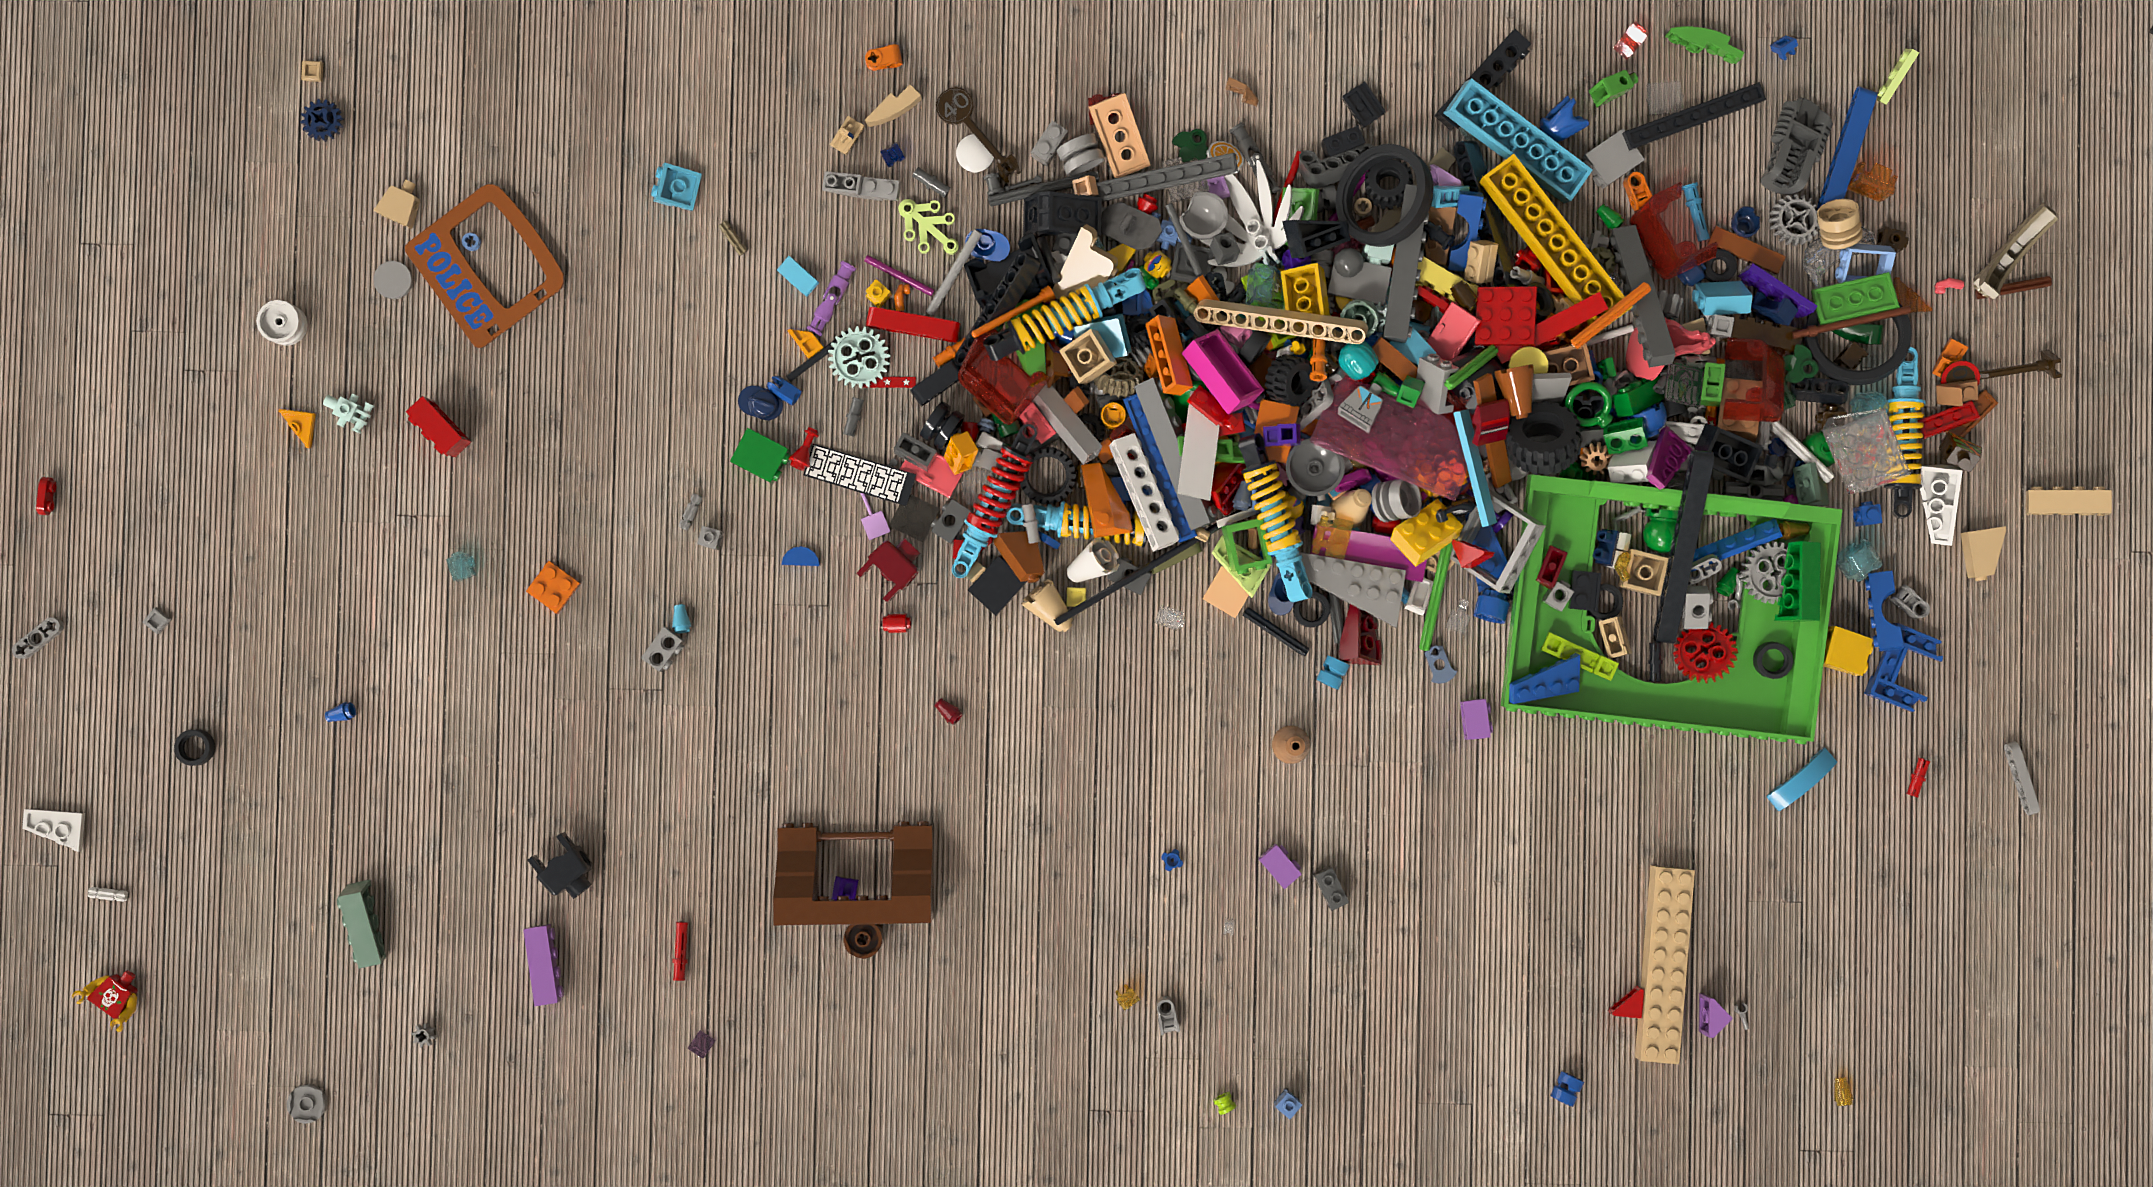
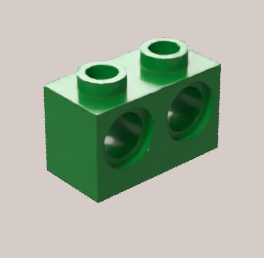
(1624, 431)

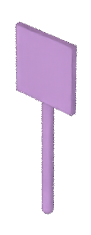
(874, 524)

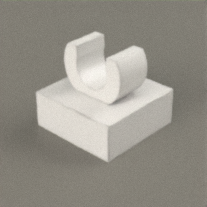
(1318, 510)

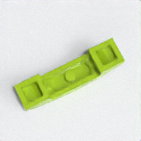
(1588, 660)

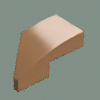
(1239, 87)

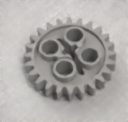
(1756, 577)

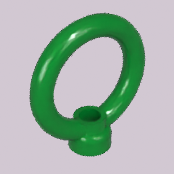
(1602, 417)

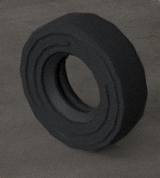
(1731, 267)

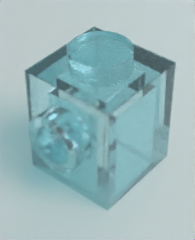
(461, 566)

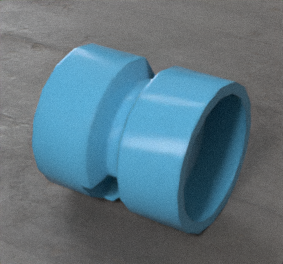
(1332, 672)

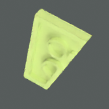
(1896, 75)
(1248, 581)

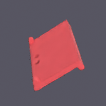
(1458, 329)
(939, 474)

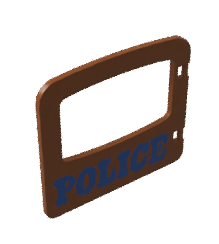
(459, 286)

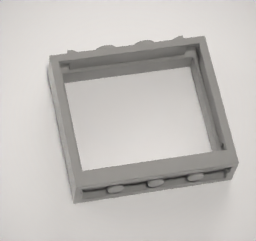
(1520, 554)

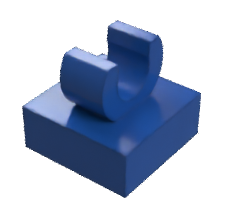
(1784, 45)

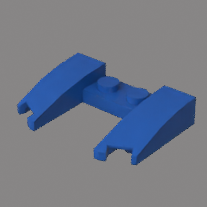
(1882, 683)

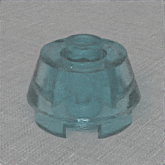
(1868, 401)

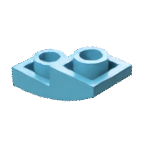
(798, 276)

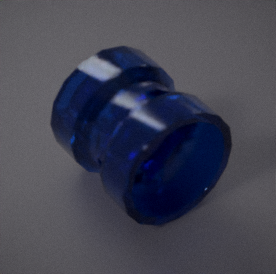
(892, 155)

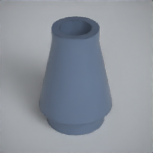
(1242, 498)

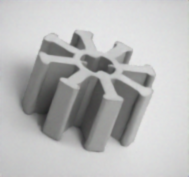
(1670, 304)

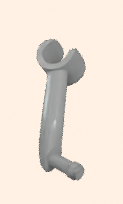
(1626, 515)
(1739, 587)

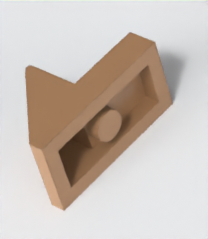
(1956, 392)

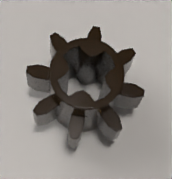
(1332, 362)

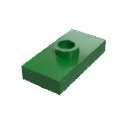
(1606, 368)

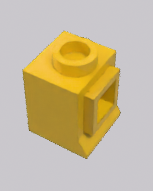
(877, 294)

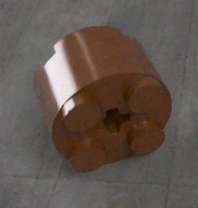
(860, 948)

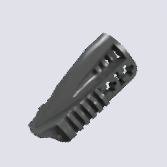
(1798, 144)

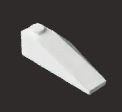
(1940, 500)

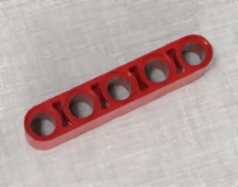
(913, 324)

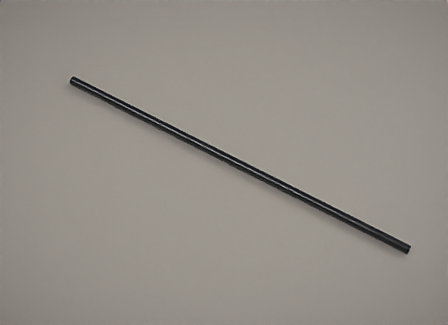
(1141, 571)

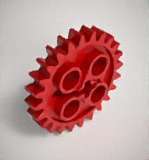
(1714, 666)

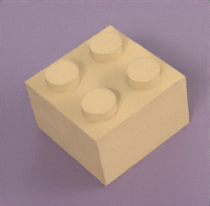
(1088, 356)
(1646, 573)

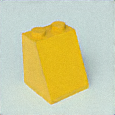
(1847, 651)

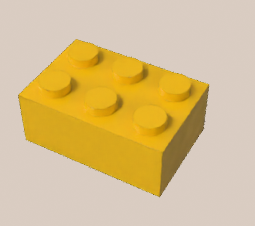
(1305, 290)
(1424, 535)

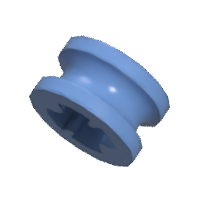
(468, 236)

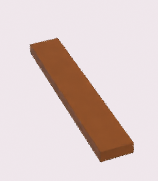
(1496, 451)

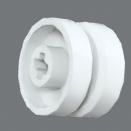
(282, 322)

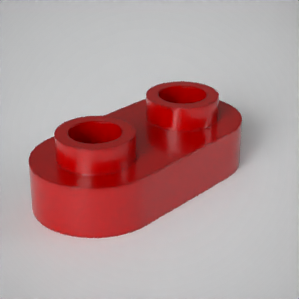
(45, 495)

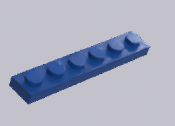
(1740, 541)

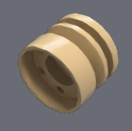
(1839, 223)

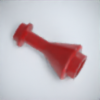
(1147, 204)
(801, 457)

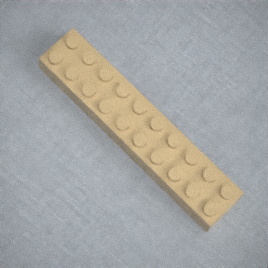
(1665, 964)

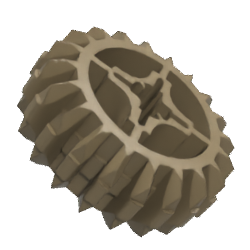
(1120, 378)

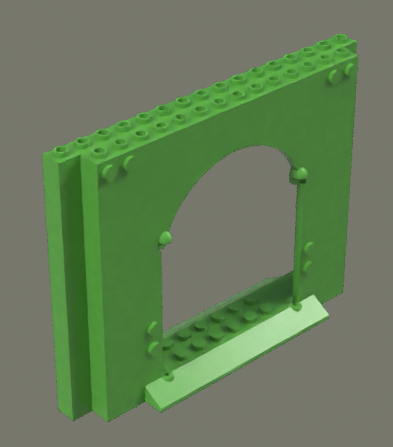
(1737, 703)

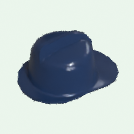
(760, 403)
(1278, 597)

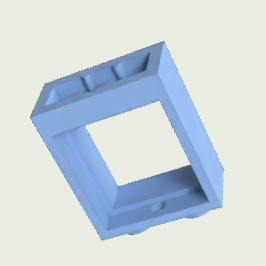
(1885, 262)

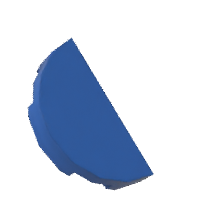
(800, 557)

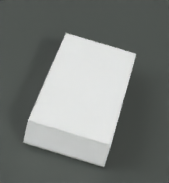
(1419, 596)

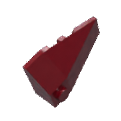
(1359, 639)

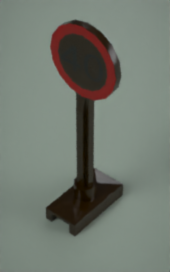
(1964, 370)

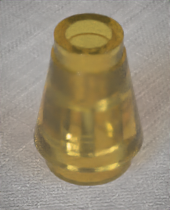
(1842, 1092)

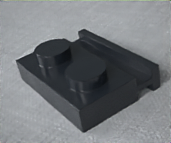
(1363, 105)
(1586, 590)

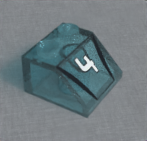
(1264, 287)

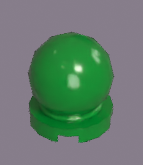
(1659, 529)

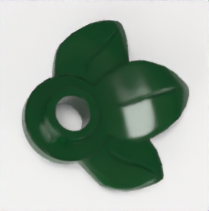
(1189, 147)
(1796, 363)

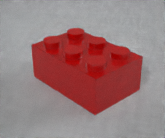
(437, 427)

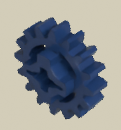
(316, 127)

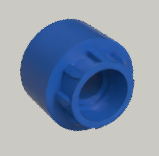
(1492, 607)

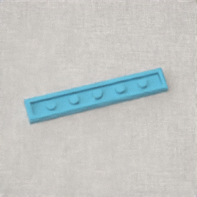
(1475, 468)

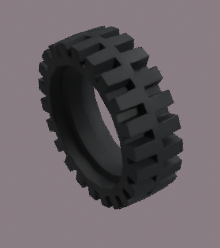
(1065, 489)

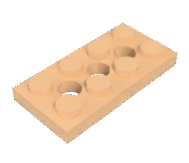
(1107, 131)

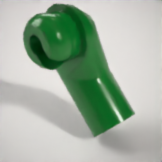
(1151, 282)

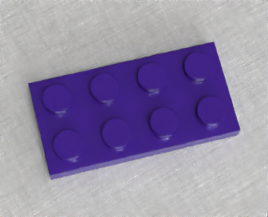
(1775, 289)

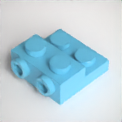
(676, 186)

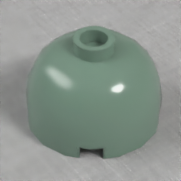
(1362, 310)

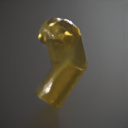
(1621, 566)

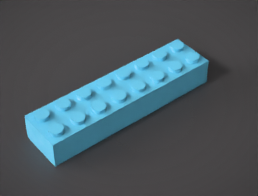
(1511, 134)

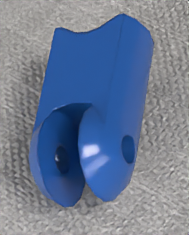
(787, 392)

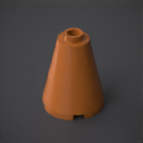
(1517, 388)

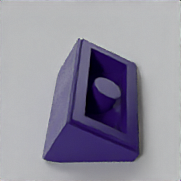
(845, 886)

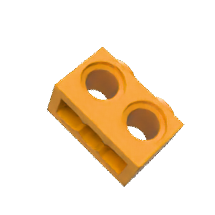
(960, 453)

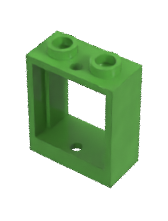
(1231, 550)

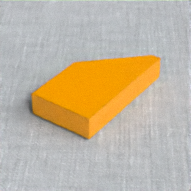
(806, 341)

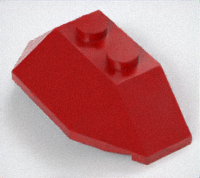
(1225, 485)

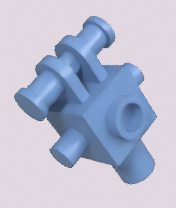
(1168, 235)

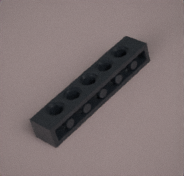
(1517, 44)

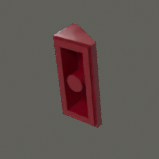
(1551, 567)

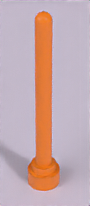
(1046, 295)

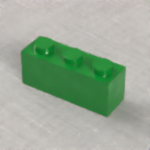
(1636, 397)

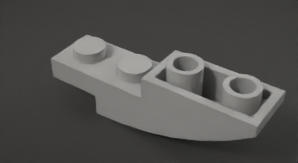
(861, 187)

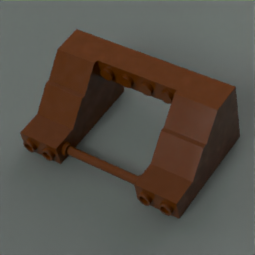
(797, 879)

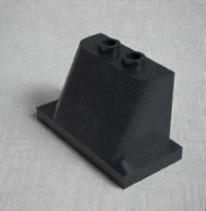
(1465, 390)

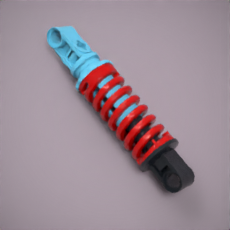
(996, 498)

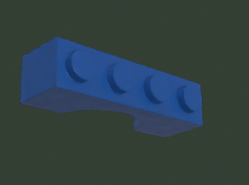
(1470, 207)
(1888, 635)

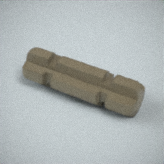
(733, 238)

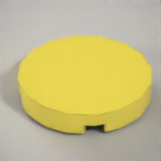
(1527, 356)

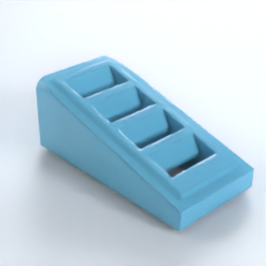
(1438, 195)

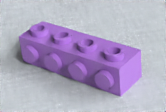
(543, 965)

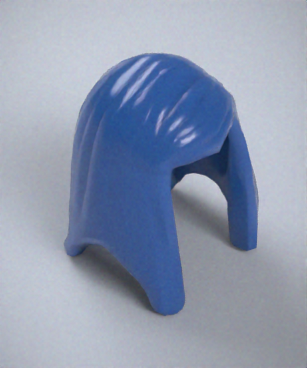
(1561, 123)

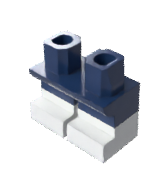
(1609, 543)

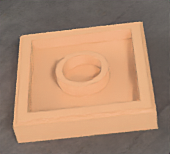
(1226, 593)

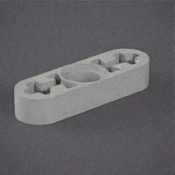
(45, 625)

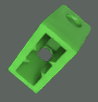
(1612, 87)

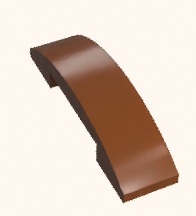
(1394, 360)

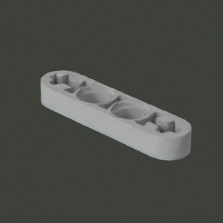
(2021, 778)

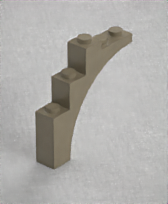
(1993, 276)

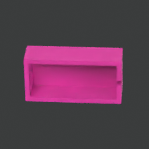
(1222, 371)

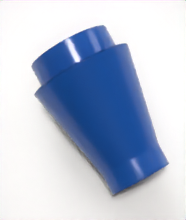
(342, 712)

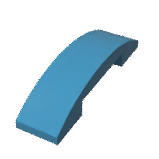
(1803, 780)

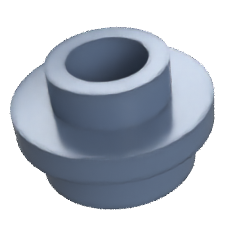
(986, 425)

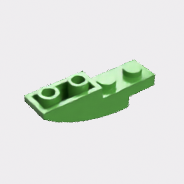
(1698, 38)

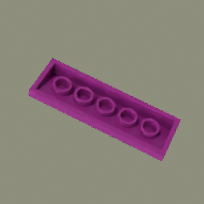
(1378, 551)

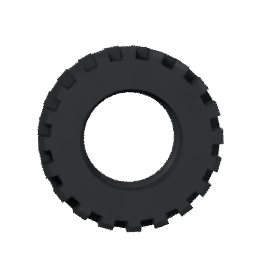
(1547, 456)

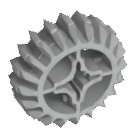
(1790, 213)

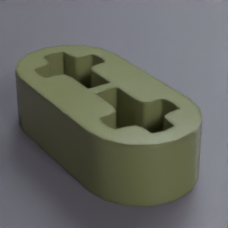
(1167, 285)

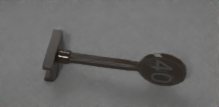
(956, 107)

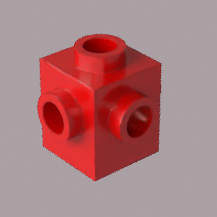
(1527, 260)

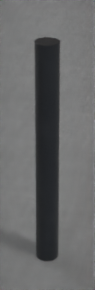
(811, 361)

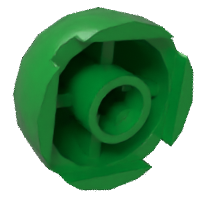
(1819, 448)

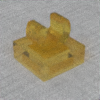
(1127, 999)

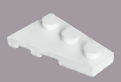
(59, 826)

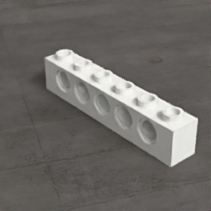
(1134, 484)

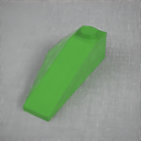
(1035, 358)

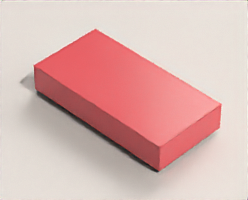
(1045, 430)

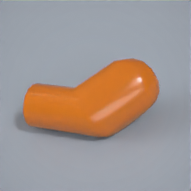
(899, 296)

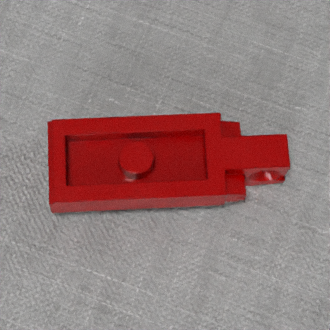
(1211, 408)

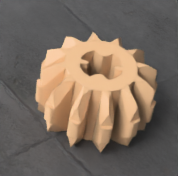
(1589, 456)

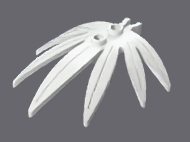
(1259, 236)

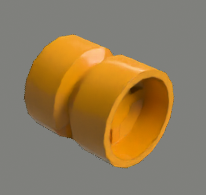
(1113, 415)

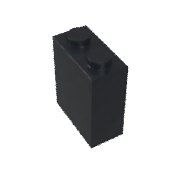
(996, 586)

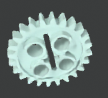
(853, 341)

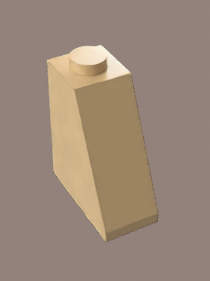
(1982, 551)

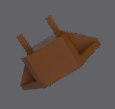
(1055, 365)

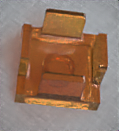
(1873, 185)

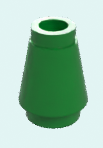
(1610, 217)
(1386, 383)
(1727, 583)

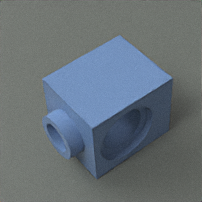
(1287, 1103)

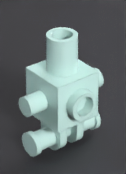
(349, 411)

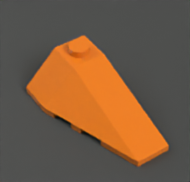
(1105, 506)

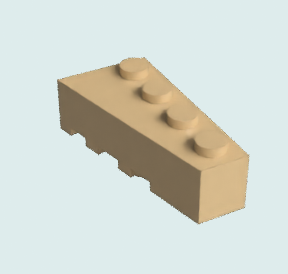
(2068, 501)

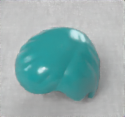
(1358, 360)

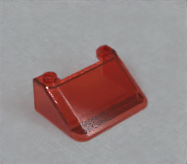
(999, 383)

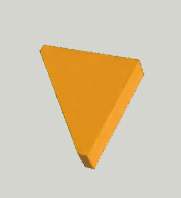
(301, 423)

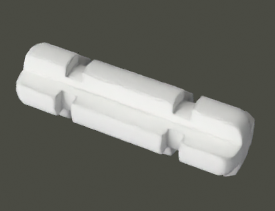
(107, 894)

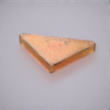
(1908, 297)

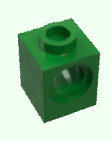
(1410, 391)

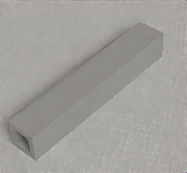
(1067, 424)

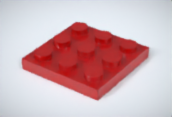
(1506, 316)

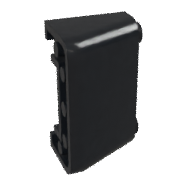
(986, 277)

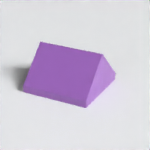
(1711, 1016)

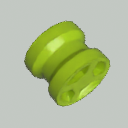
(1224, 1103)

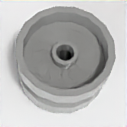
(1080, 154)

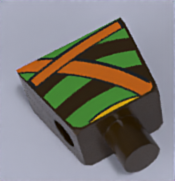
(1963, 452)

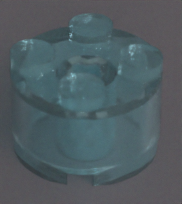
(1858, 560)

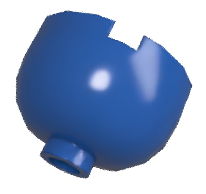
(1653, 418)

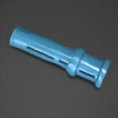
(1694, 204)

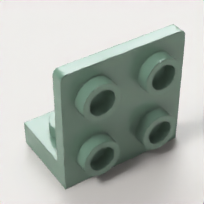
(1809, 486)

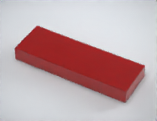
(1948, 419)

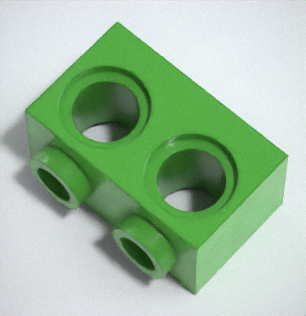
(1712, 384)

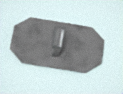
(1130, 226)

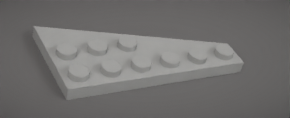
(1360, 584)

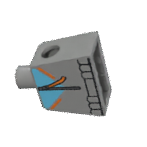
(1362, 407)

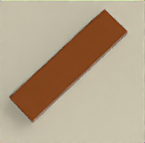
(1747, 250)

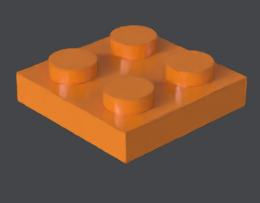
(553, 587)

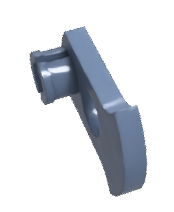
(1446, 673)

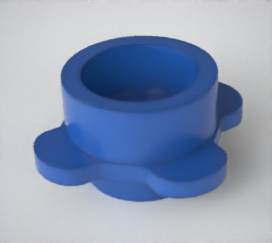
(1176, 863)

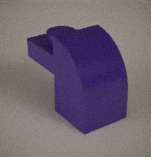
(1282, 435)

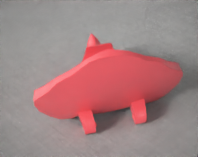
(1683, 343)

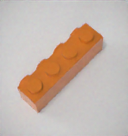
(1168, 355)

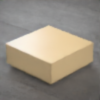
(312, 71)

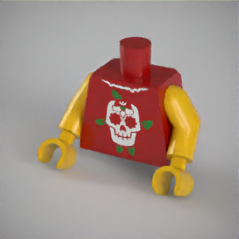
(112, 995)

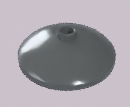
(1311, 483)

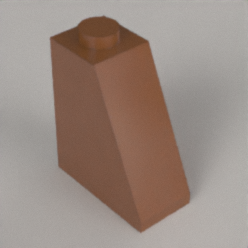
(1020, 555)

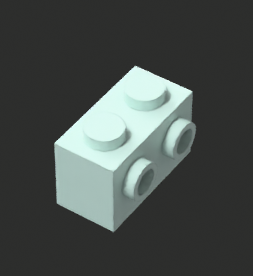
(1377, 255)

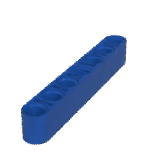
(1848, 145)

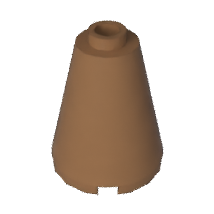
(1283, 742)

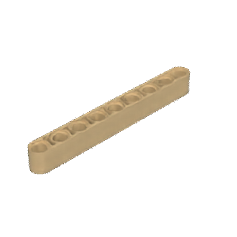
(1289, 317)

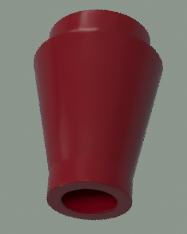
(948, 711)

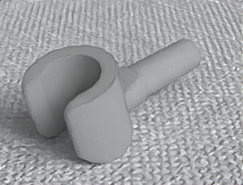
(1742, 1014)

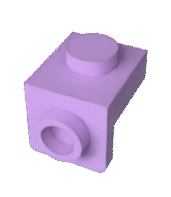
(1219, 187)

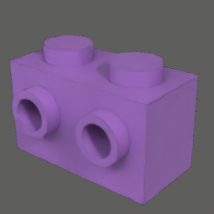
(1475, 719)
(1280, 866)

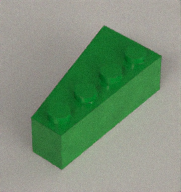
(1801, 583)

